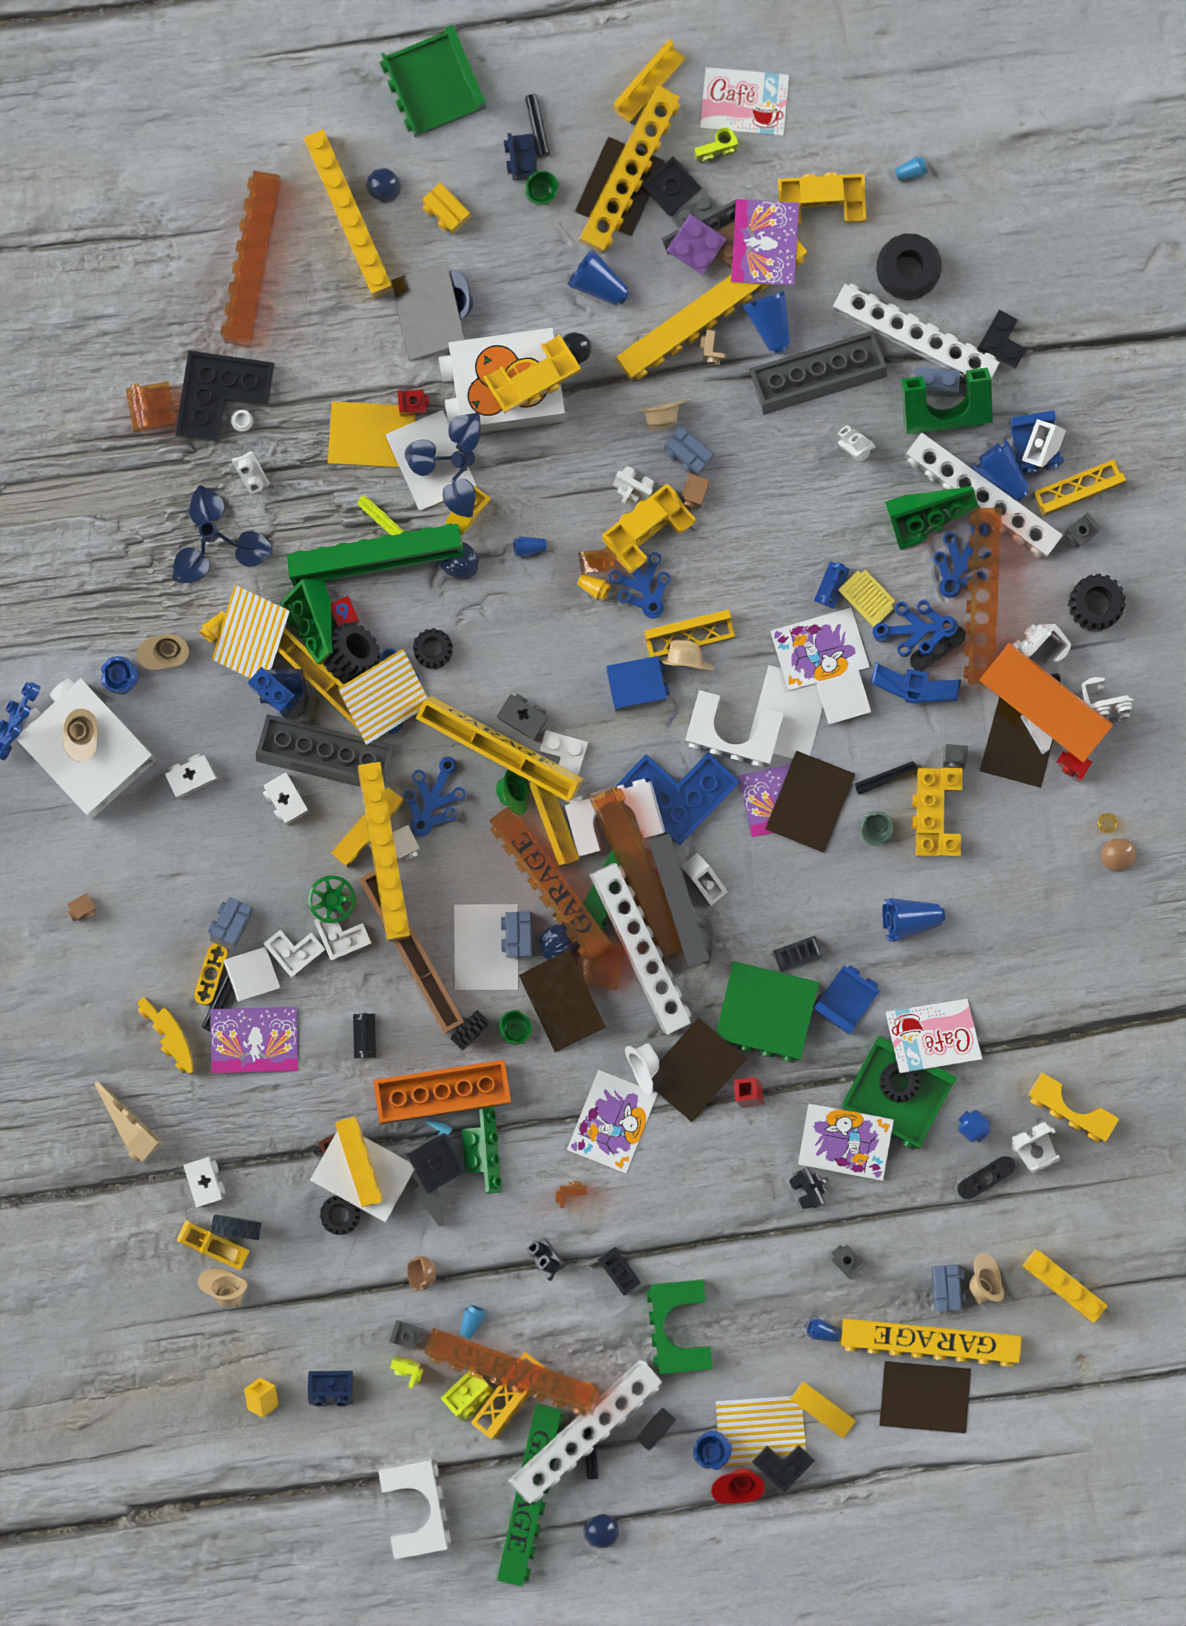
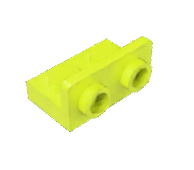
(406, 1366)
(467, 1396)

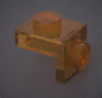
(596, 561)
(574, 1188)

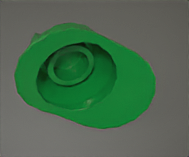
(513, 792)

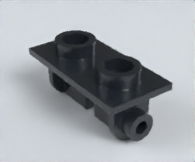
(364, 1035)

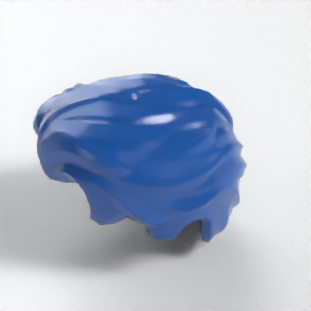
(119, 675)
(712, 1450)

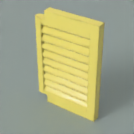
(867, 597)

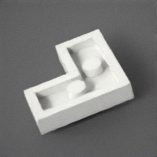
(567, 748)
(341, 942)
(293, 957)

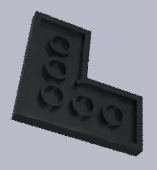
(210, 382)

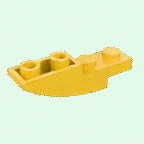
(175, 1041)

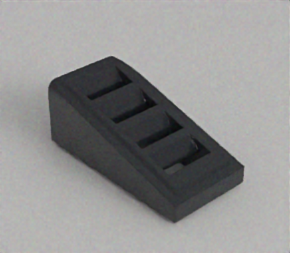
(815, 947)
(631, 1285)

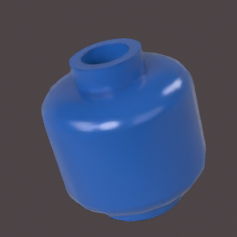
(974, 1126)

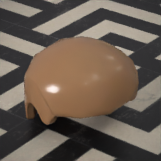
(1118, 854)
(421, 1273)

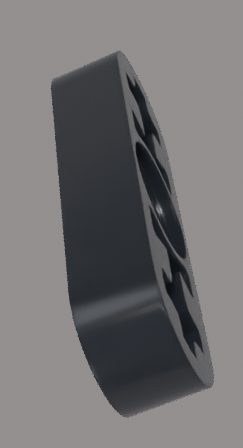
(927, 662)
(1003, 1174)

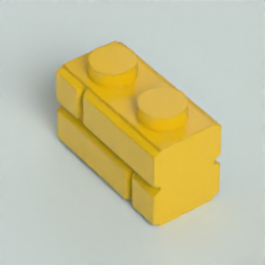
(445, 208)

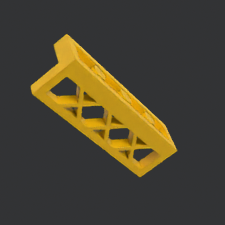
(654, 73)
(1084, 492)
(690, 625)
(555, 825)
(358, 836)
(359, 1161)
(508, 1412)

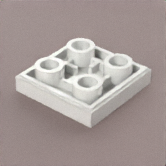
(843, 697)
(251, 974)

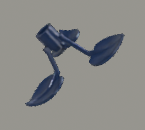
(421, 458)
(207, 507)

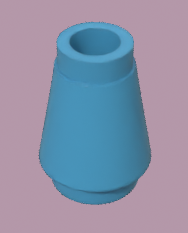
(912, 169)
(471, 1321)

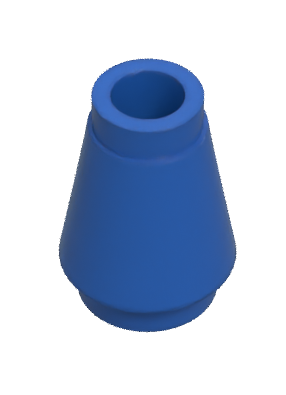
(528, 546)
(823, 1331)

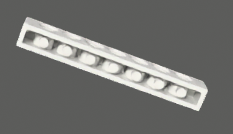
(844, 307)
(996, 497)
(680, 1016)
(523, 1479)

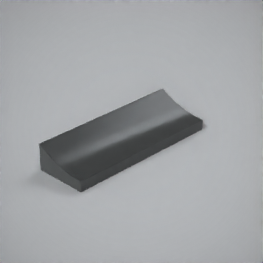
(818, 372)
(319, 750)
(679, 900)

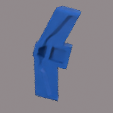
(915, 686)

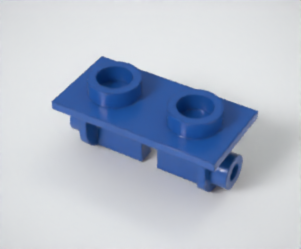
(833, 579)

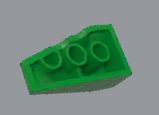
(923, 513)
(311, 616)

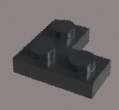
(997, 342)
(783, 1472)

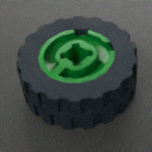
(236, 1227)

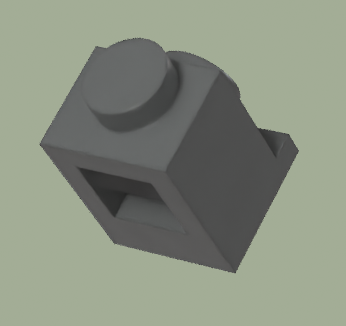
(1075, 537)
(955, 756)
(850, 1269)
(398, 1332)

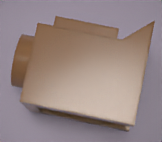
(694, 491)

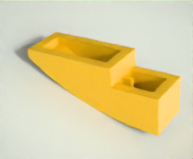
(212, 1245)
(822, 1409)

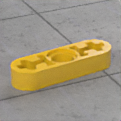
(212, 991)

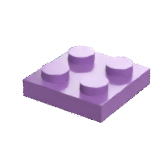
(696, 244)

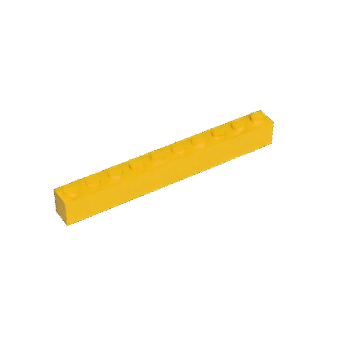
(690, 322)

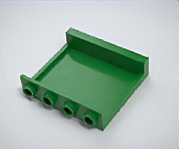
(433, 82)
(767, 1011)
(911, 1117)

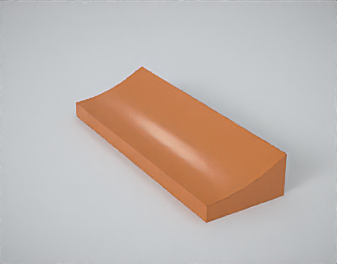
(1046, 702)
(442, 1092)

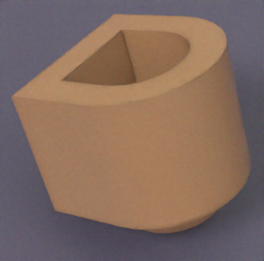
(81, 908)

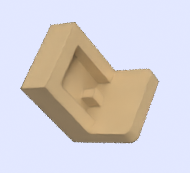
(707, 344)

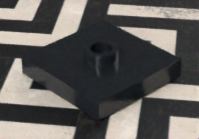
(671, 186)
(436, 1162)

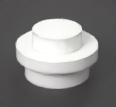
(242, 420)

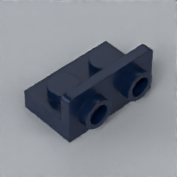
(522, 156)
(293, 680)
(330, 1388)

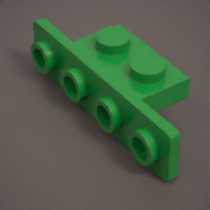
(482, 1150)

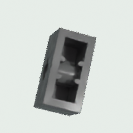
(510, 716)

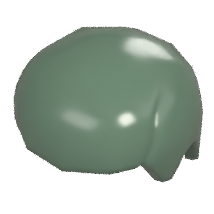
(876, 828)

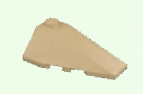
(135, 1134)

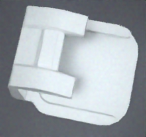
(1037, 635)
(1115, 707)
(1022, 1144)

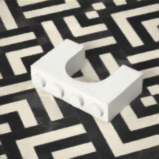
(703, 734)
(638, 797)
(432, 1535)

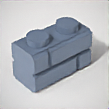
(940, 381)
(688, 451)
(230, 924)
(518, 934)
(947, 1288)

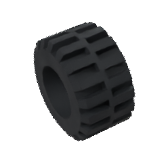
(1109, 589)
(352, 653)

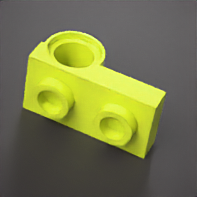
(709, 151)

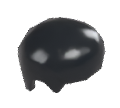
(578, 345)

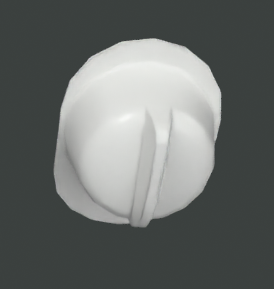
(644, 1065)

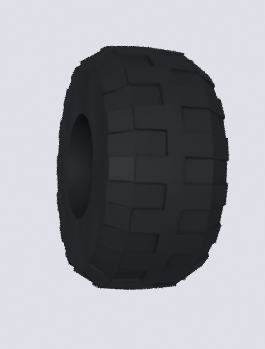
(908, 246)

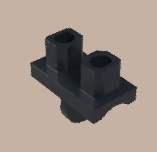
(812, 1185)
(546, 1258)

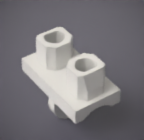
(855, 443)
(250, 472)
(631, 488)

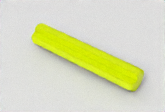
(379, 516)

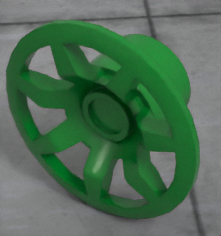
(332, 899)

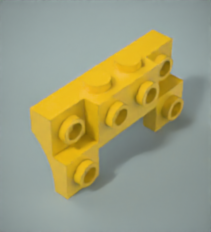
(826, 191)
(536, 380)
(643, 522)
(929, 817)

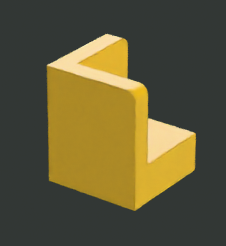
(261, 1397)

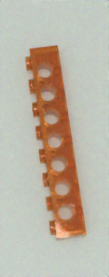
(991, 517)

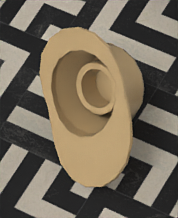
(662, 416)
(162, 651)
(686, 654)
(80, 735)
(986, 1282)
(223, 1286)

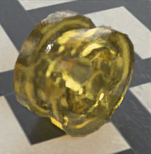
(1105, 816)

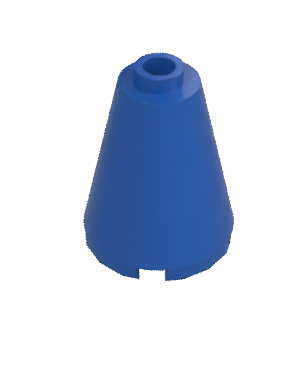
(598, 280)
(770, 320)
(1003, 471)
(909, 917)

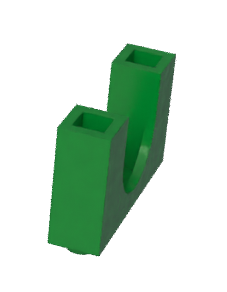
(972, 410)
(669, 1356)

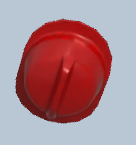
(738, 1487)

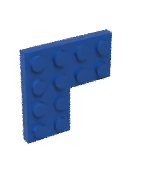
(691, 800)

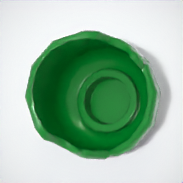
(541, 188)
(515, 1027)

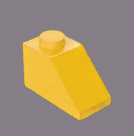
(466, 523)

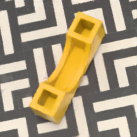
(1048, 1093)
(1064, 1285)

